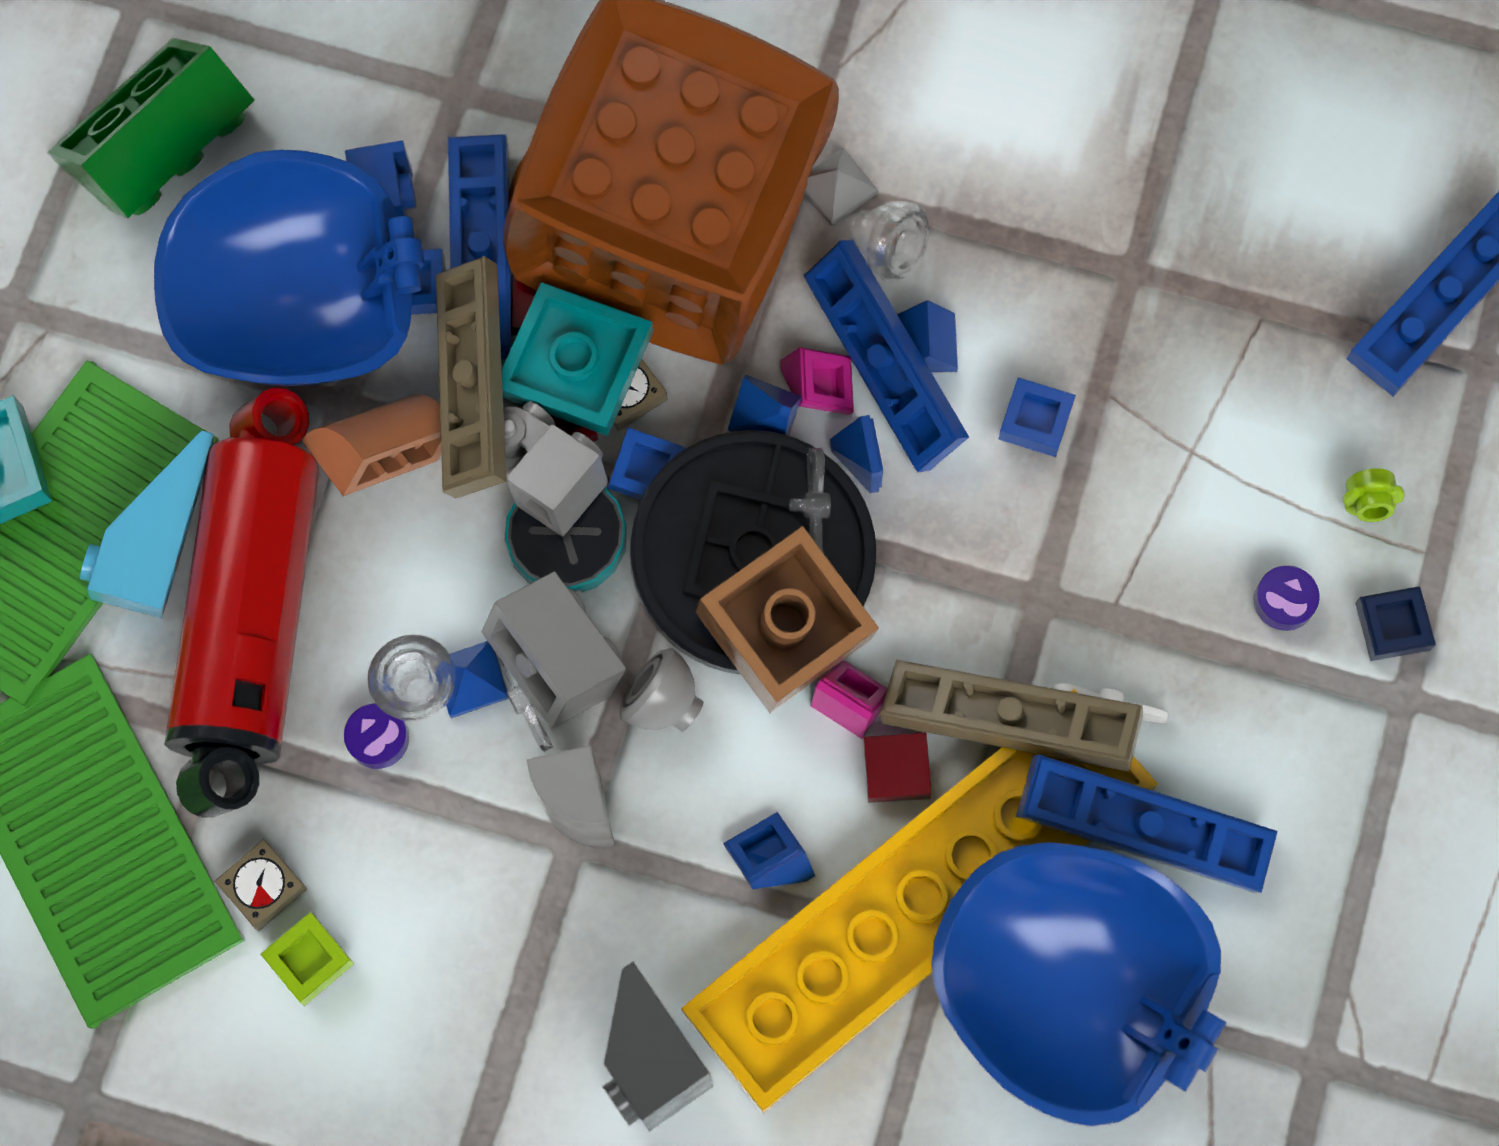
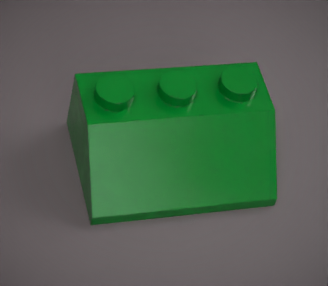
(153, 127)

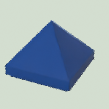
(477, 680)

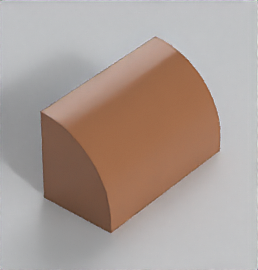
(378, 443)

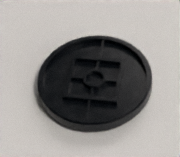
(720, 512)

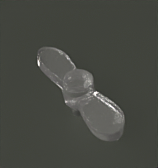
(815, 503)
(522, 704)

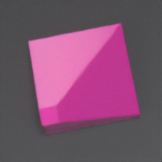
(820, 379)

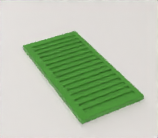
(97, 456)
(101, 848)

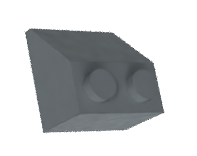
(649, 1056)

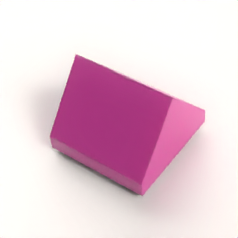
(849, 698)

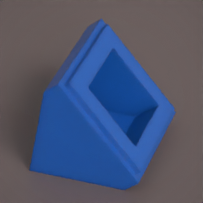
(933, 334)

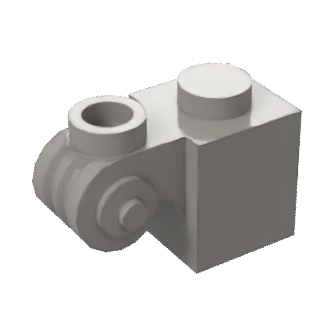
(552, 471)

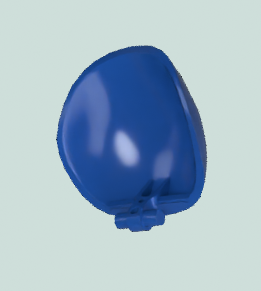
(286, 271)
(1079, 979)

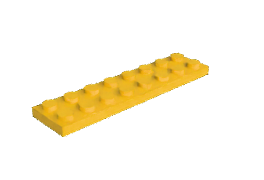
(867, 934)

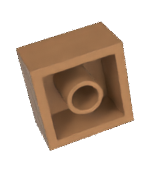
(786, 619)

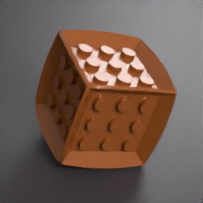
(669, 172)

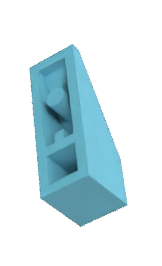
(146, 540)

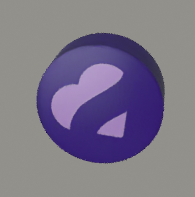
(1286, 598)
(375, 737)

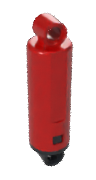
(243, 604)

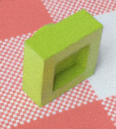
(307, 959)

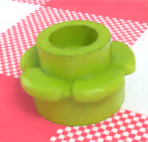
(1372, 494)

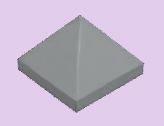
(838, 187)

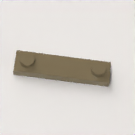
(470, 378)
(1012, 715)

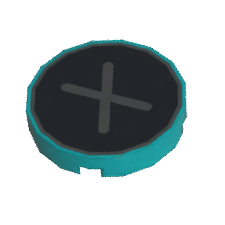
(580, 558)

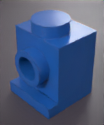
(392, 170)

